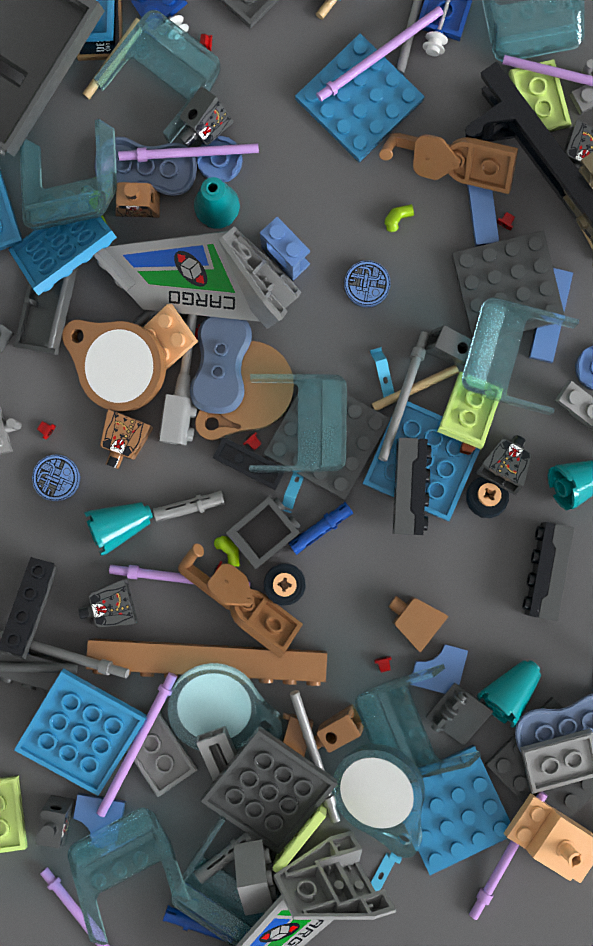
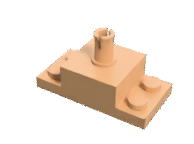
(552, 838)

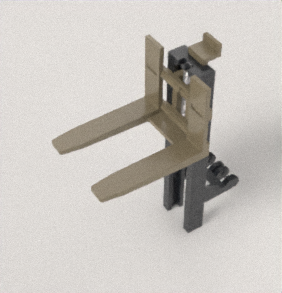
(518, 120)

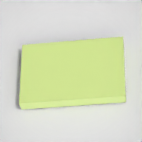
(543, 95)
(467, 416)
(11, 816)
(295, 844)

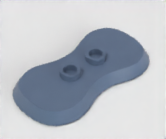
(166, 175)
(219, 381)
(547, 724)

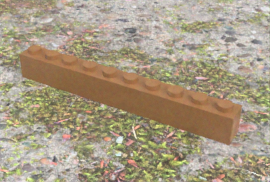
(178, 658)

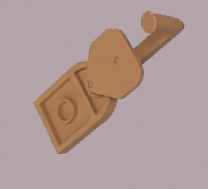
(465, 160)
(248, 607)

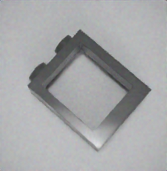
(246, 548)

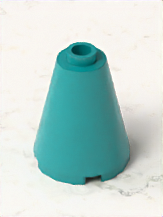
(216, 204)
(571, 483)
(117, 524)
(511, 692)

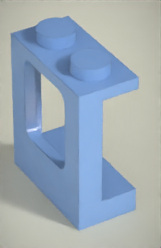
(284, 248)

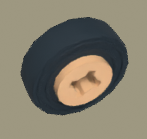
(486, 505)
(291, 584)

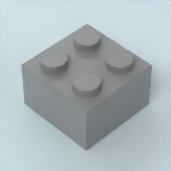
(254, 877)

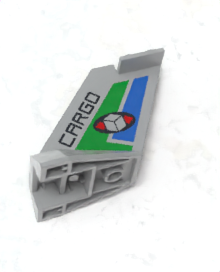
(202, 276)
(315, 891)

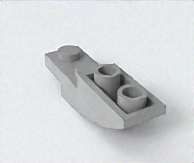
(577, 403)

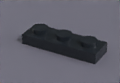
(240, 459)

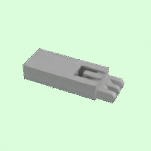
(216, 750)

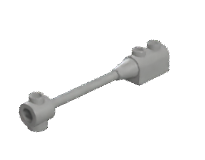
(179, 407)

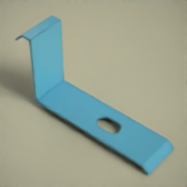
(383, 371)
(292, 491)
(385, 867)

